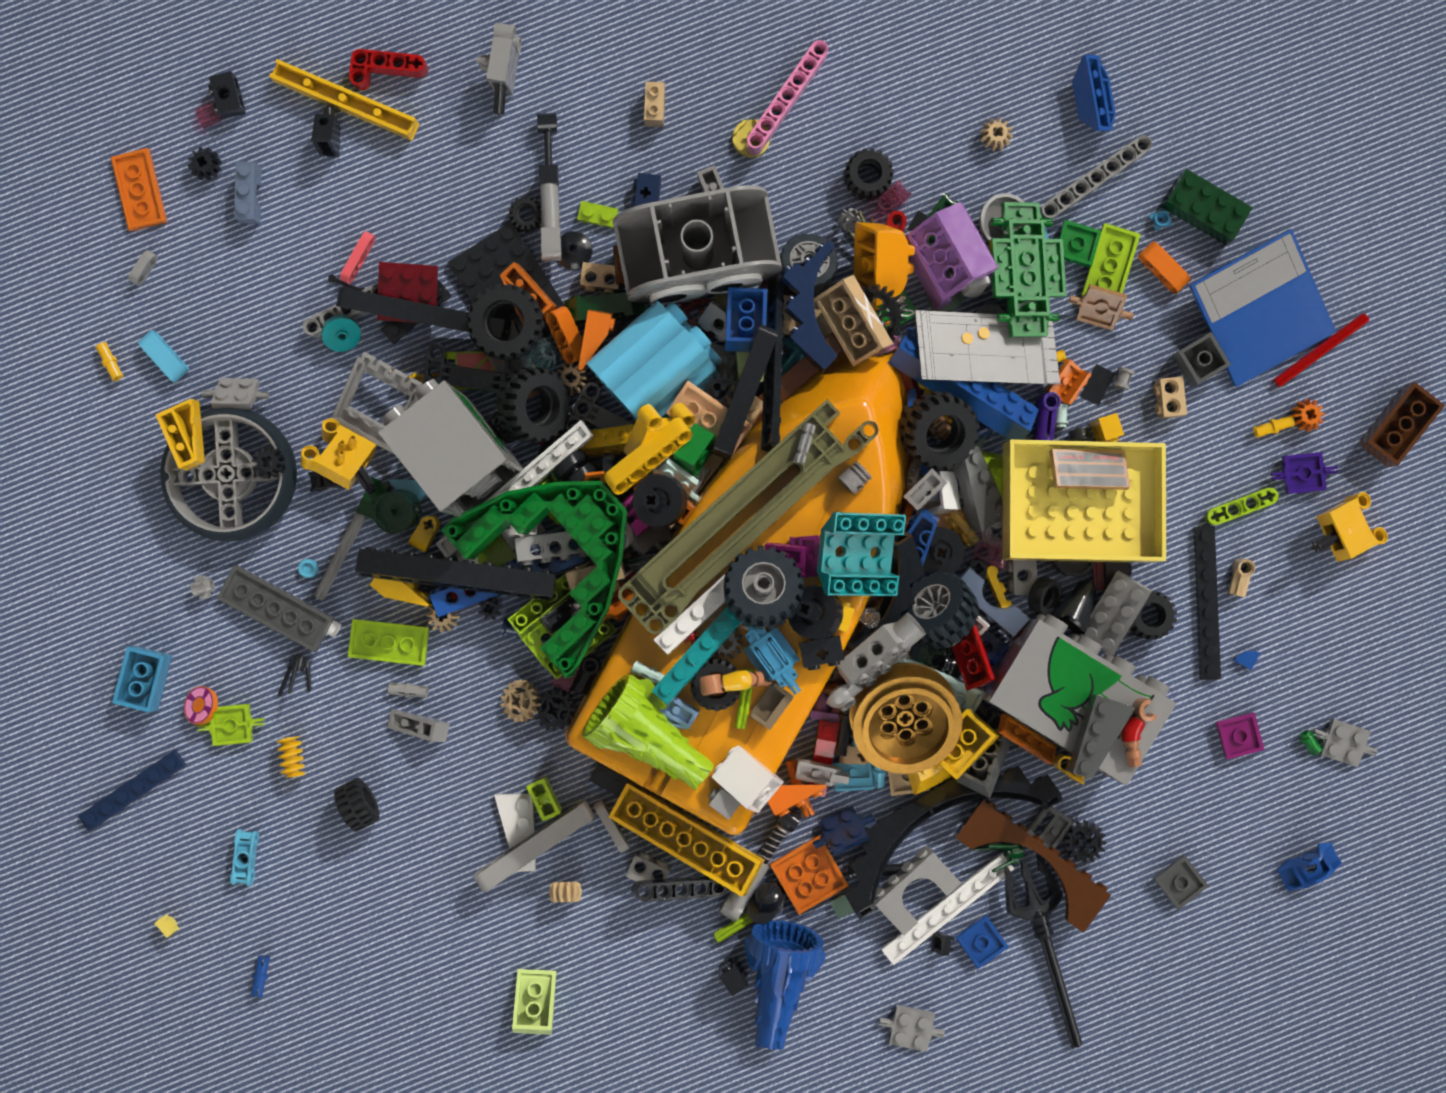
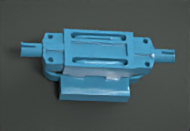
(772, 655)

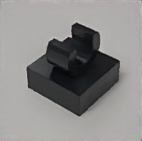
(941, 943)

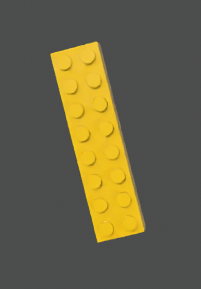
(686, 838)

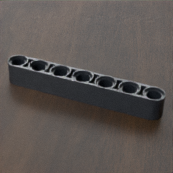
(745, 392)

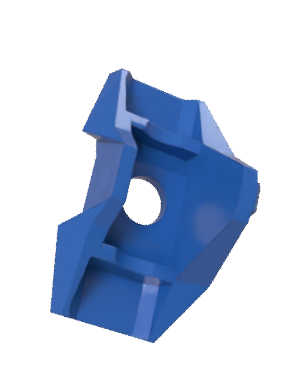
(1294, 872)

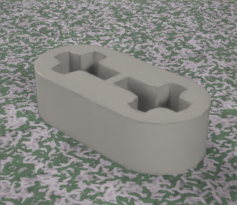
(143, 268)

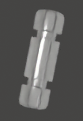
(804, 443)

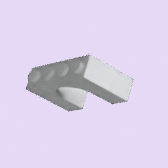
(890, 895)

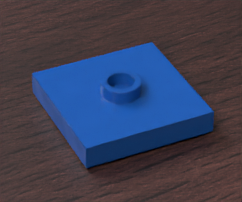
(981, 941)

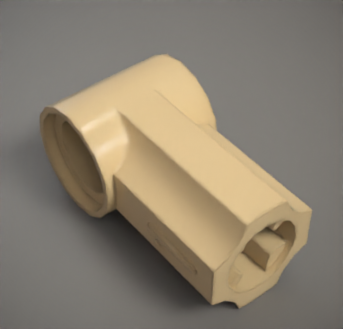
(1239, 579)

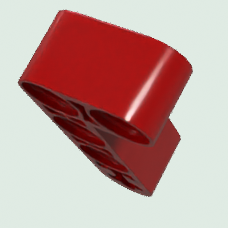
(388, 67)

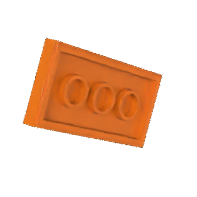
(139, 189)

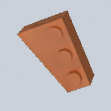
(518, 277)

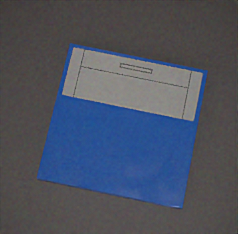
(1263, 307)

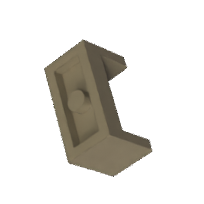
(771, 705)

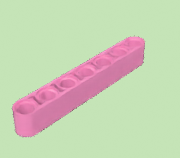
(790, 89)

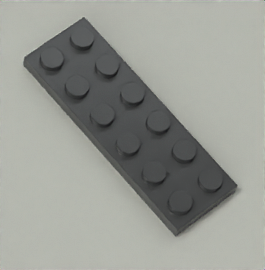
(275, 608)

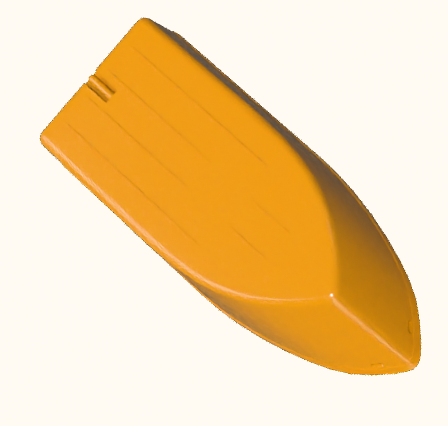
(860, 394)

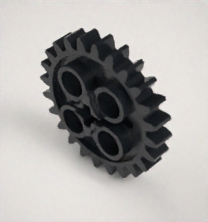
(888, 302)

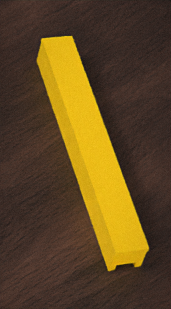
(344, 100)

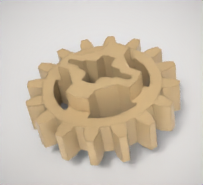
(519, 700)

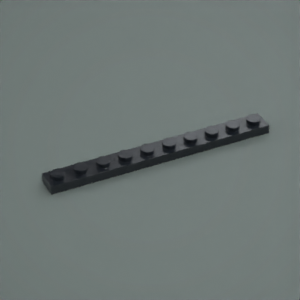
(772, 374)

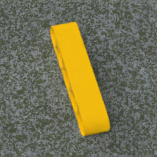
(648, 456)

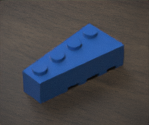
(922, 532)

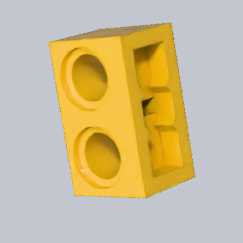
(1107, 428)

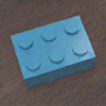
(142, 679)

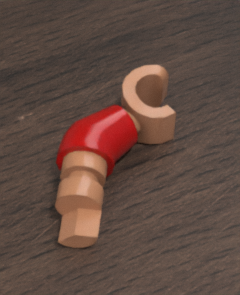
(1132, 732)

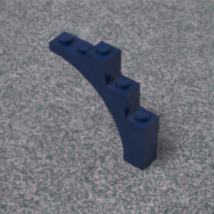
(801, 282)

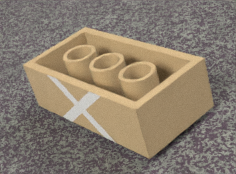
(853, 320)

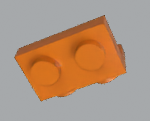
(1071, 382)

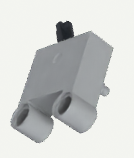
(502, 63)

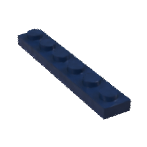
(132, 790)

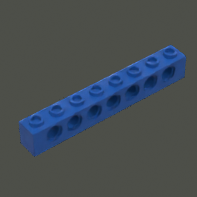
(439, 595)

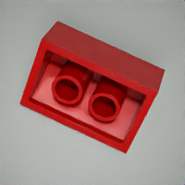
(973, 661)

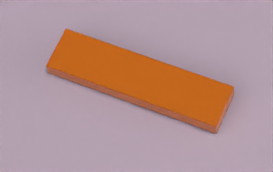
(1026, 738)

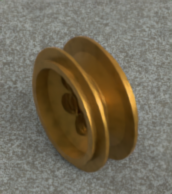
(925, 741)

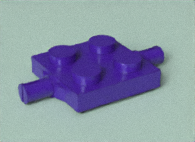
(1304, 473)

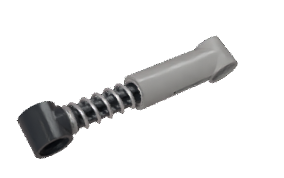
(735, 904)

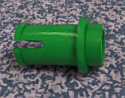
(1310, 742)

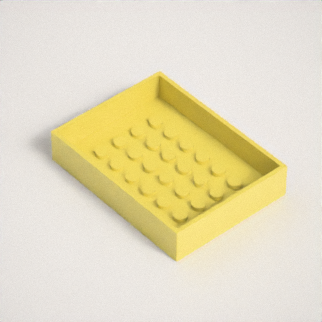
(1083, 523)

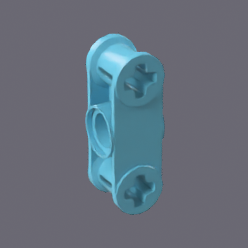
(243, 871)

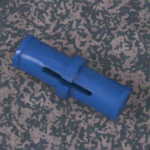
(260, 976)

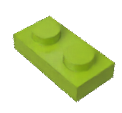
(597, 214)

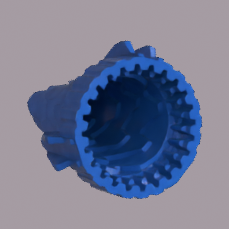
(784, 959)

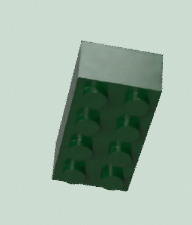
(1206, 207)

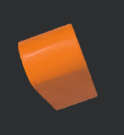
(1164, 267)
(565, 333)

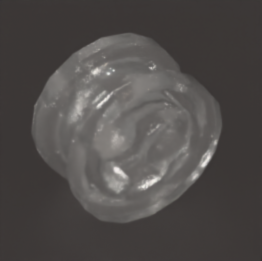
(870, 617)

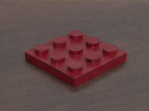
(409, 283)

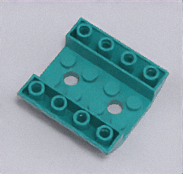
(854, 569)

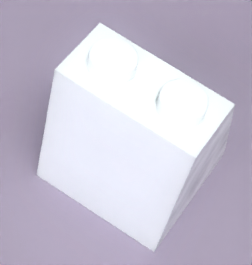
(747, 779)

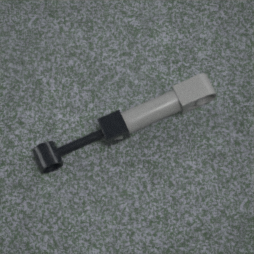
(549, 192)

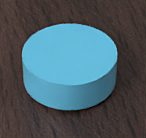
(308, 568)

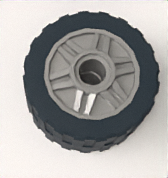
(804, 246)

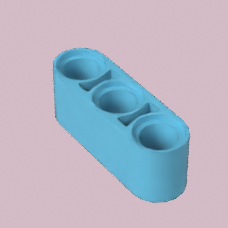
(163, 356)

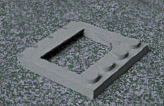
(355, 419)

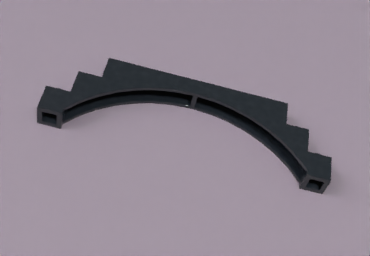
(892, 831)

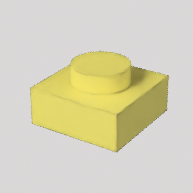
(167, 925)

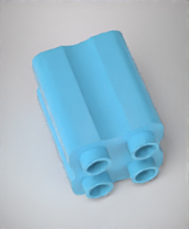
(655, 360)

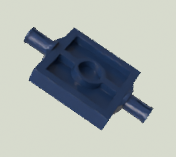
(843, 831)

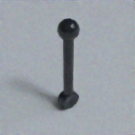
(333, 279)

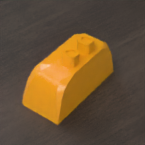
(881, 257)

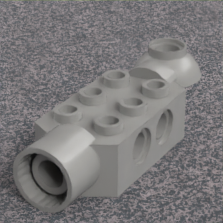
(874, 658)

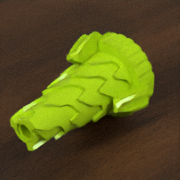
(632, 724)

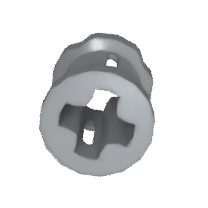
(1123, 378)

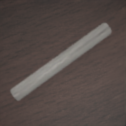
(339, 556)

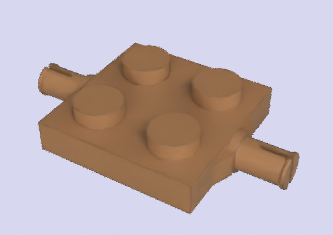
(1101, 307)

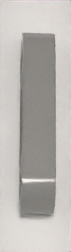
(611, 826)

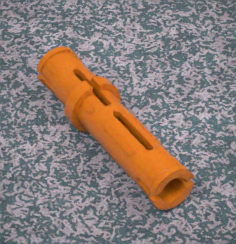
(806, 808)

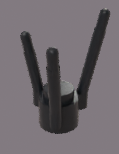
(296, 664)

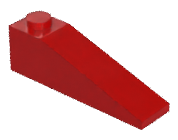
(825, 745)

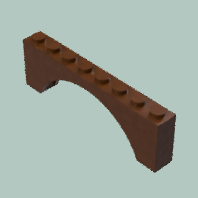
(1082, 895)

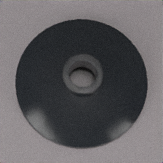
(583, 251)

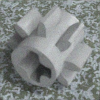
(848, 219)
(202, 587)

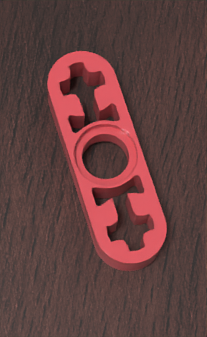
(357, 257)

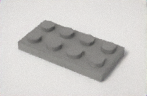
(1116, 612)

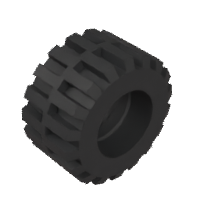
(874, 160)
(1164, 621)
(714, 702)
(356, 804)

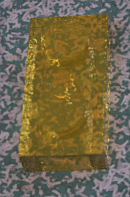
(957, 523)

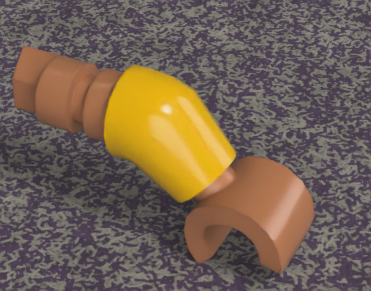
(732, 682)

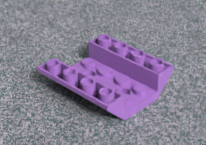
(955, 246)

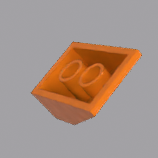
(596, 331)

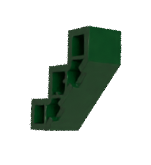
(605, 302)

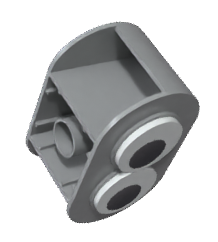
(697, 245)

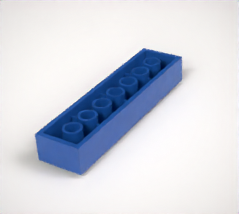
(990, 401)

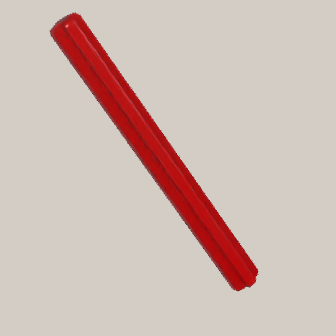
(1321, 350)

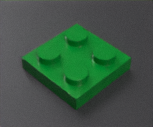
(1079, 243)

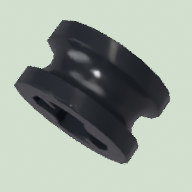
(947, 664)

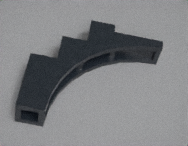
(908, 567)

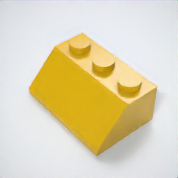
(928, 778)

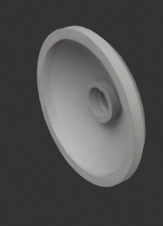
(991, 209)

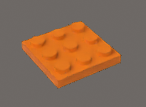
(808, 875)

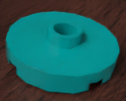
(341, 325)

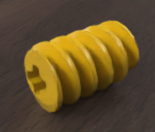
(291, 756)

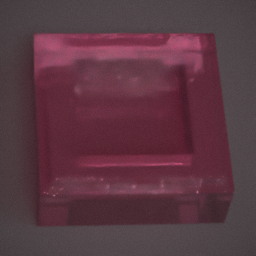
(207, 115)

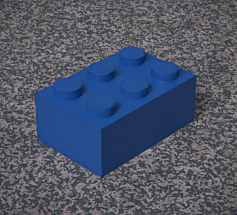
(744, 315)

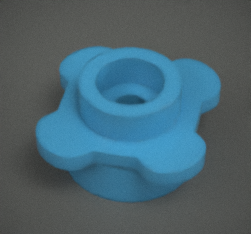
(1166, 221)

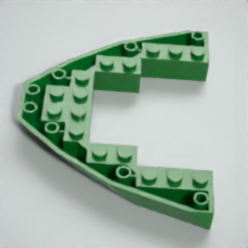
(594, 522)

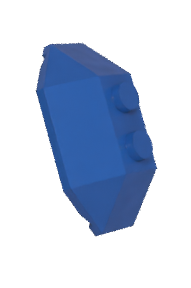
(1094, 94)

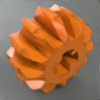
(1313, 412)

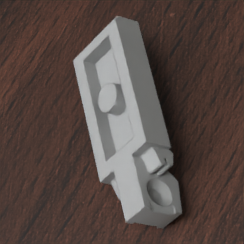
(820, 773)

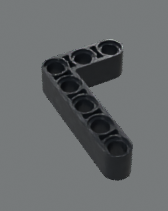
(671, 885)

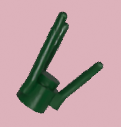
(1011, 851)

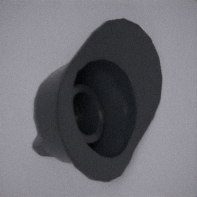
(766, 902)

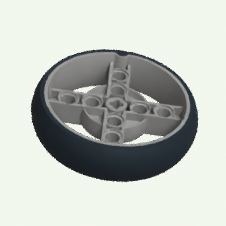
(230, 528)

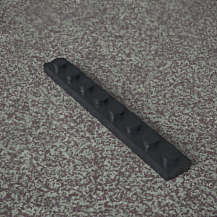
(1207, 603)

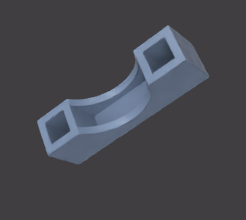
(1009, 618)

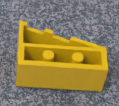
(183, 433)

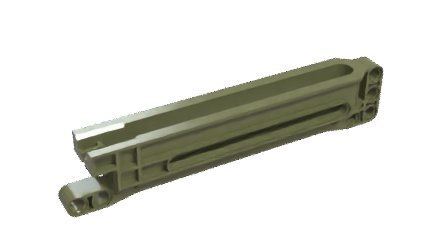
(824, 454)

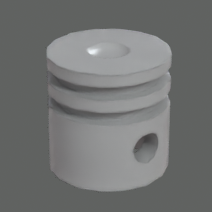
(854, 478)

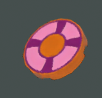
(200, 705)

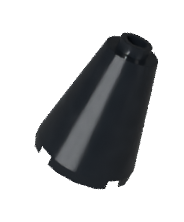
(1077, 607)

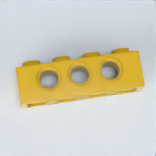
(607, 441)

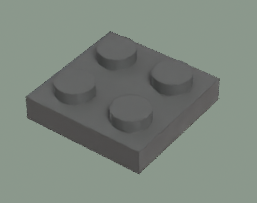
(1180, 882)

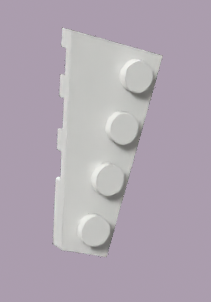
(517, 820)

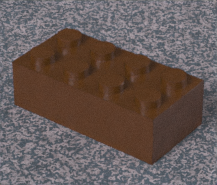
(1401, 424)

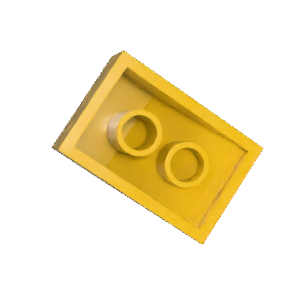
(973, 742)

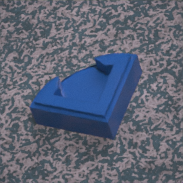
(1247, 659)

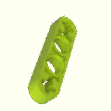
(1241, 506)

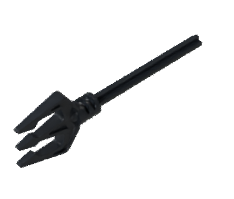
(1037, 912)

